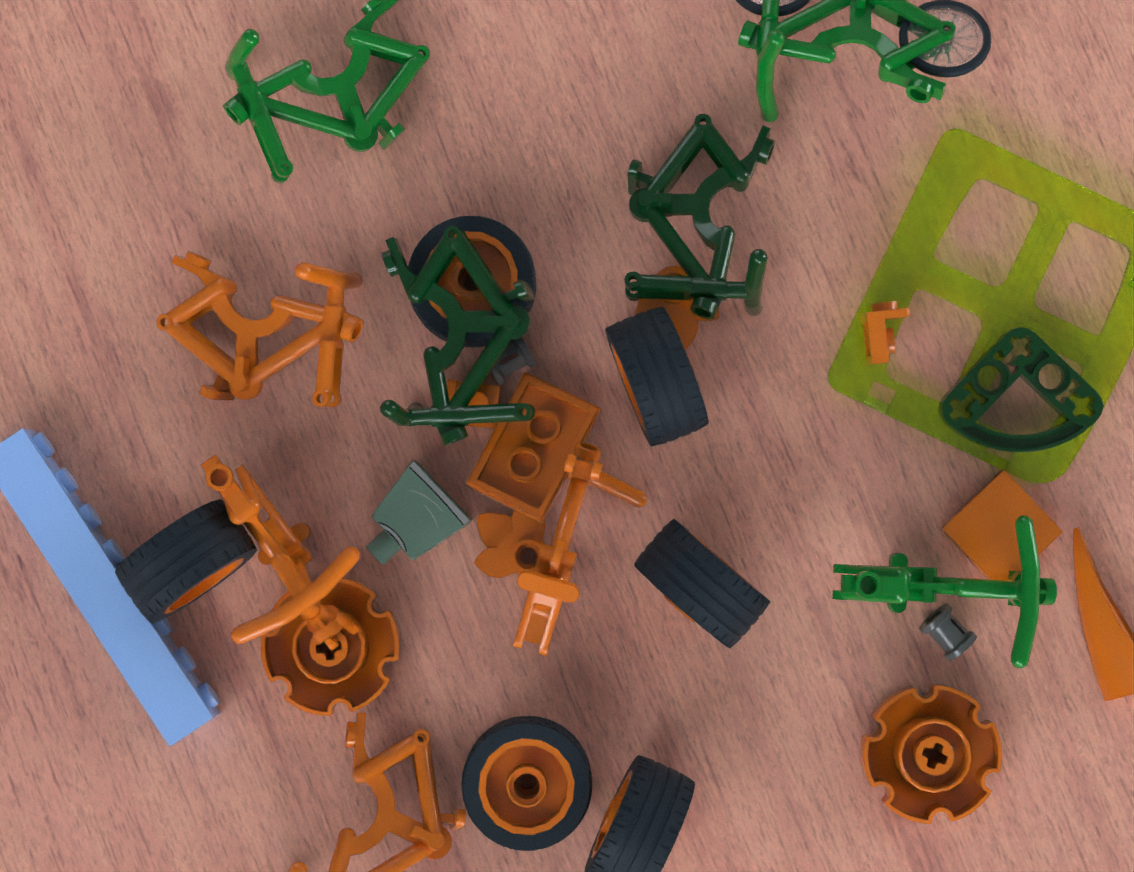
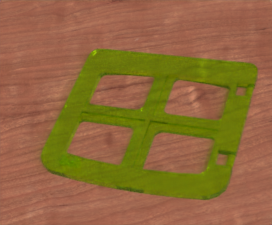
(911, 266)

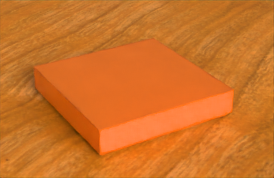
(987, 530)

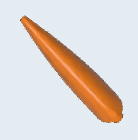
(1103, 625)

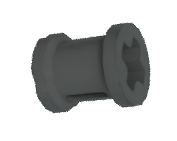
(523, 359)
(948, 632)

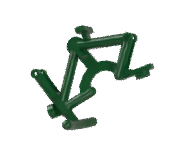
(654, 203)
(506, 322)

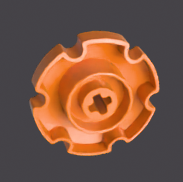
(355, 671)
(925, 786)

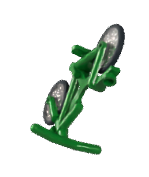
(935, 38)

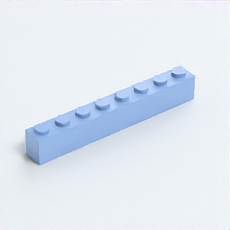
(86, 567)

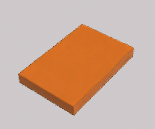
(527, 458)

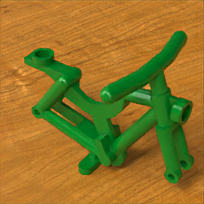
(357, 128)
(901, 583)

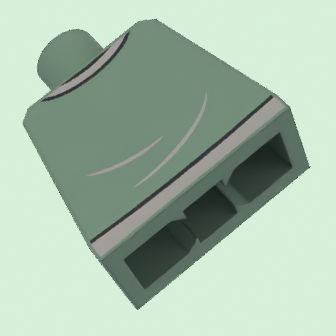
(415, 516)

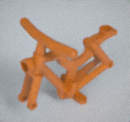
(245, 375)
(287, 556)
(550, 580)
(428, 838)

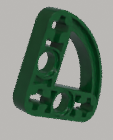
(1028, 370)

